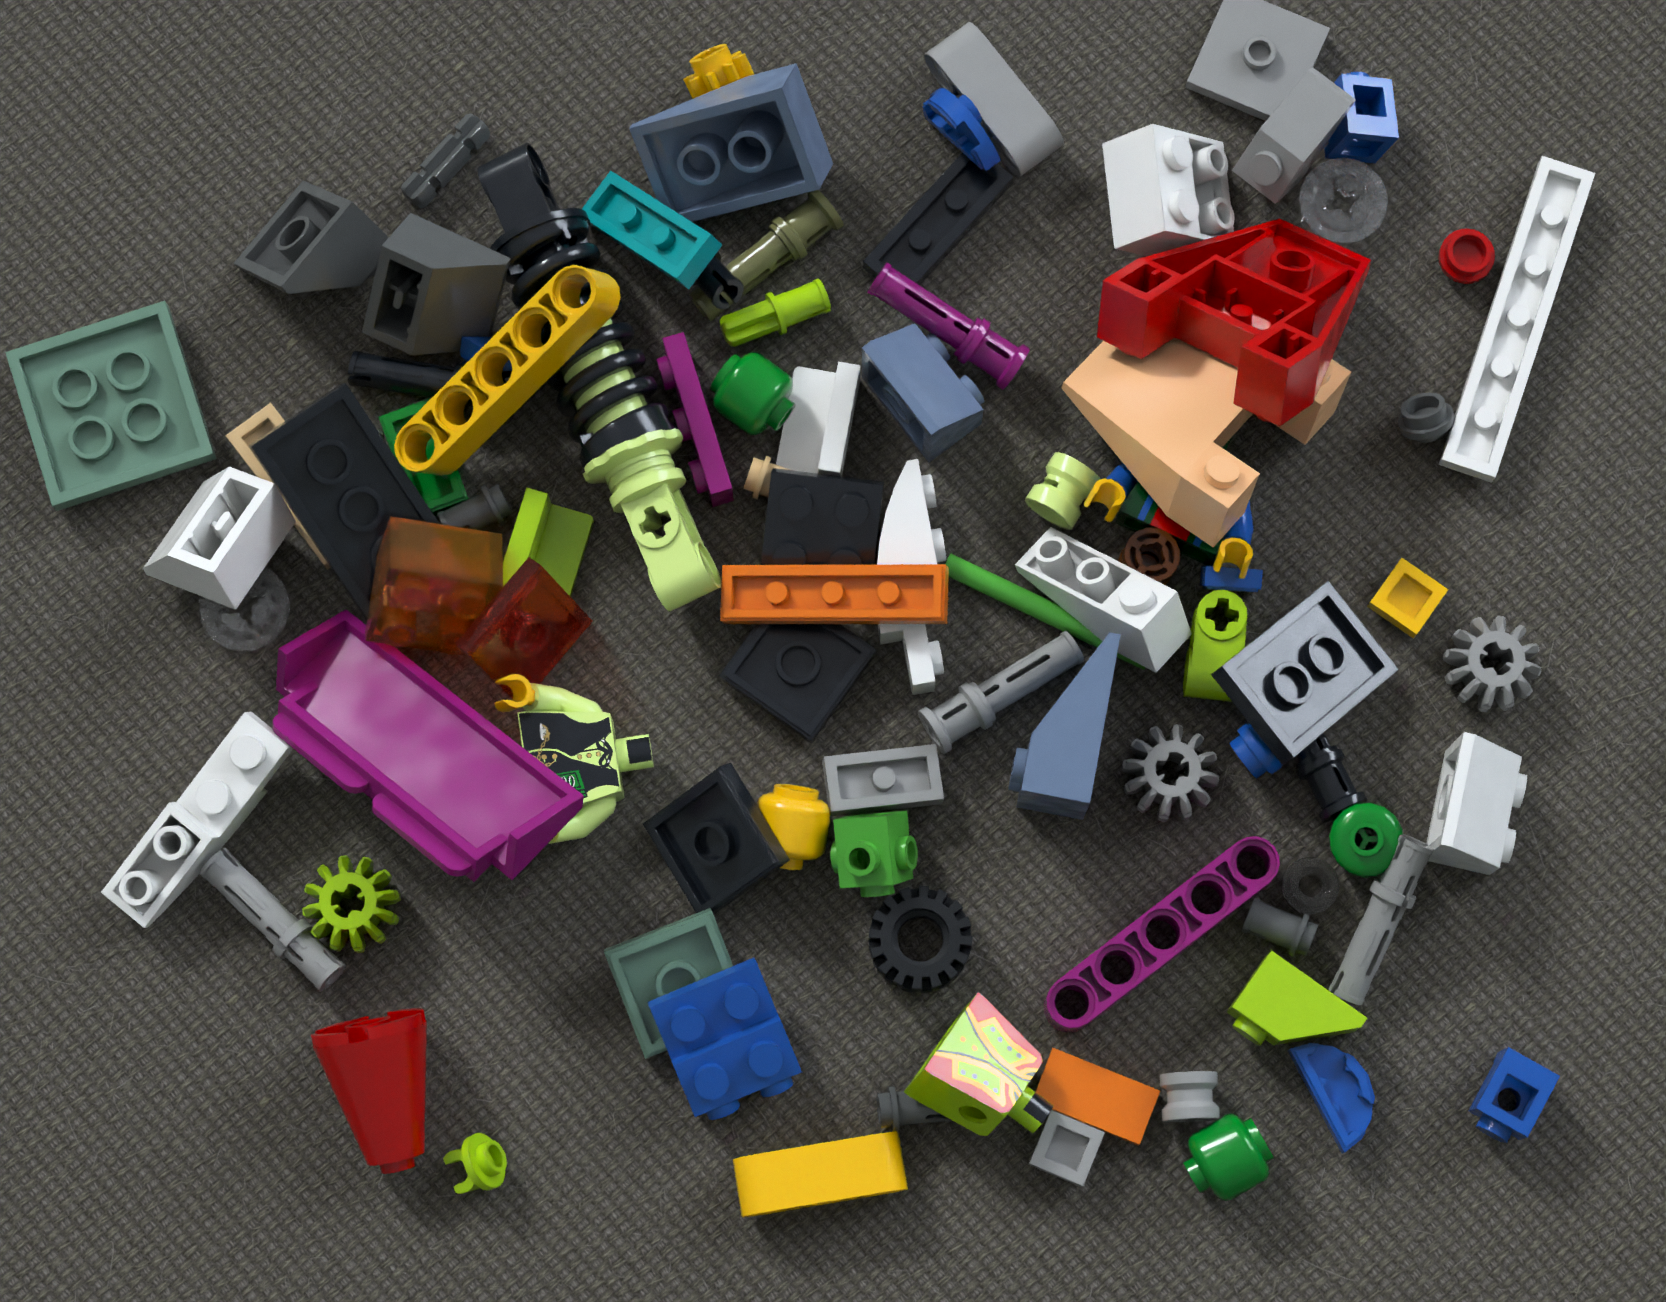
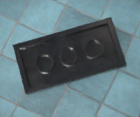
(340, 485)

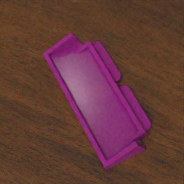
(417, 752)

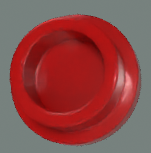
(1466, 256)

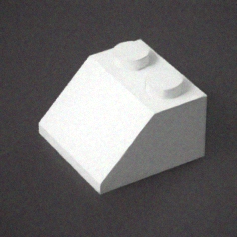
(1475, 805)

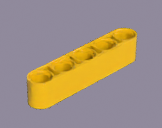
(531, 367)

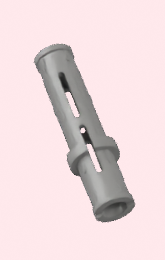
(263, 910)
(1376, 929)

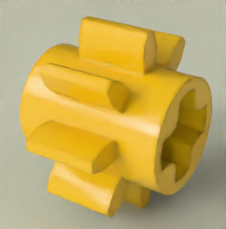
(716, 69)

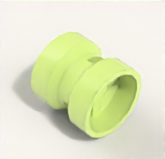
(1062, 491)

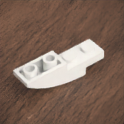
(910, 540)
(199, 821)

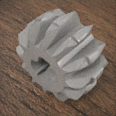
(1496, 644)
(1154, 758)

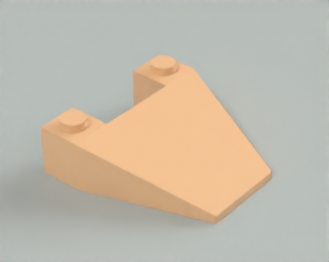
(1170, 424)

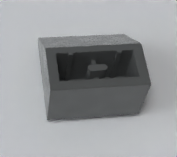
(433, 289)

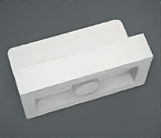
(821, 423)

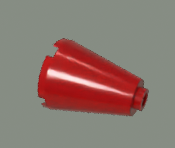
(380, 1083)

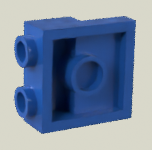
(725, 1040)

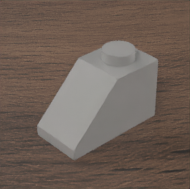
(1293, 135)

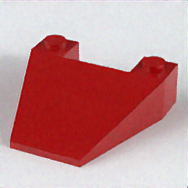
(1252, 297)

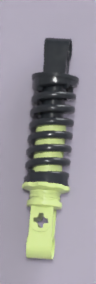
(597, 388)

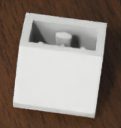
(1166, 189)
(223, 537)

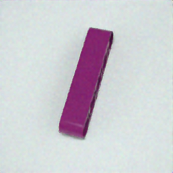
(1177, 911)

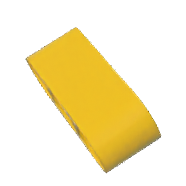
(820, 1174)

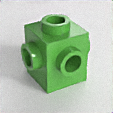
(873, 852)

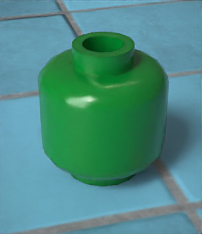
(753, 393)
(1357, 859)
(1228, 1157)

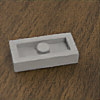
(883, 780)

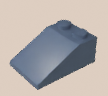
(735, 146)
(1064, 749)

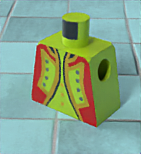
(981, 1073)

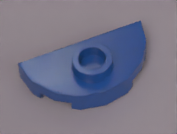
(960, 124)
(1338, 1089)

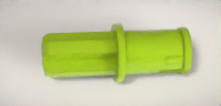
(775, 313)

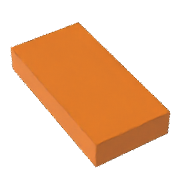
(1097, 1096)

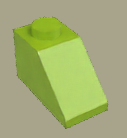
(1289, 1006)

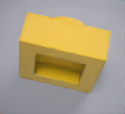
(1407, 598)

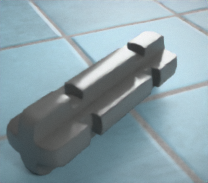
(445, 160)

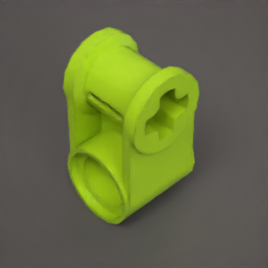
(1213, 648)

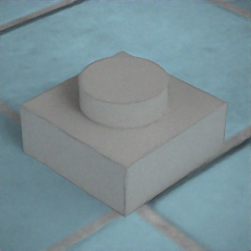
(1066, 1148)

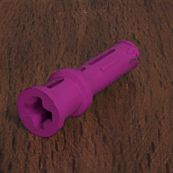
(969, 338)

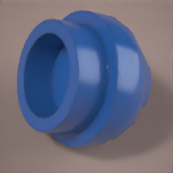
(1254, 752)

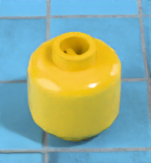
(797, 821)

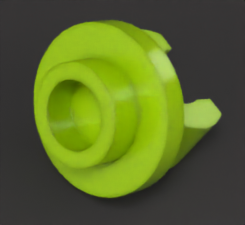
(483, 1162)

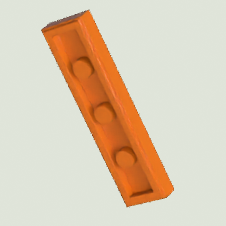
(834, 594)

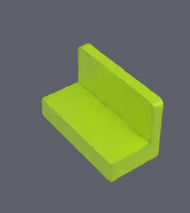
(549, 536)

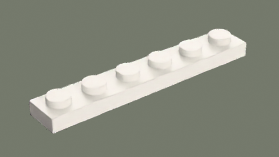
(1516, 319)

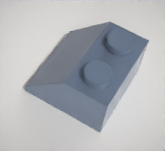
(921, 389)

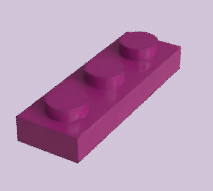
(694, 420)

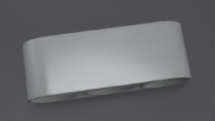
(1009, 112)

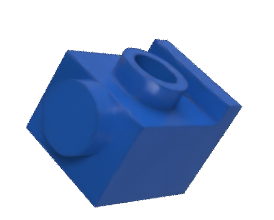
(1369, 124)
(1528, 1083)

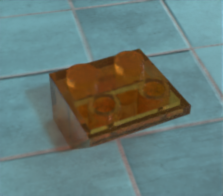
(432, 584)

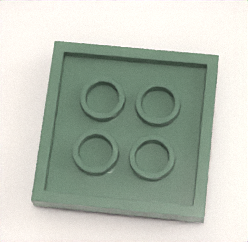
(110, 405)

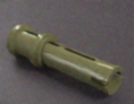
(786, 240)

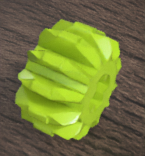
(358, 922)

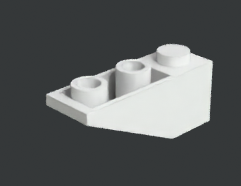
(1108, 597)

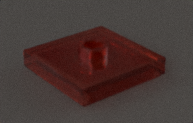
(524, 628)

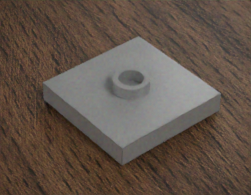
(1255, 55)

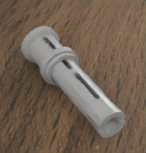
(978, 704)

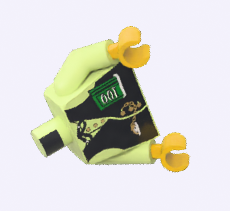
(578, 745)

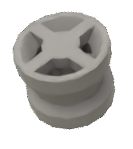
(1189, 1096)

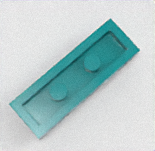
(651, 230)

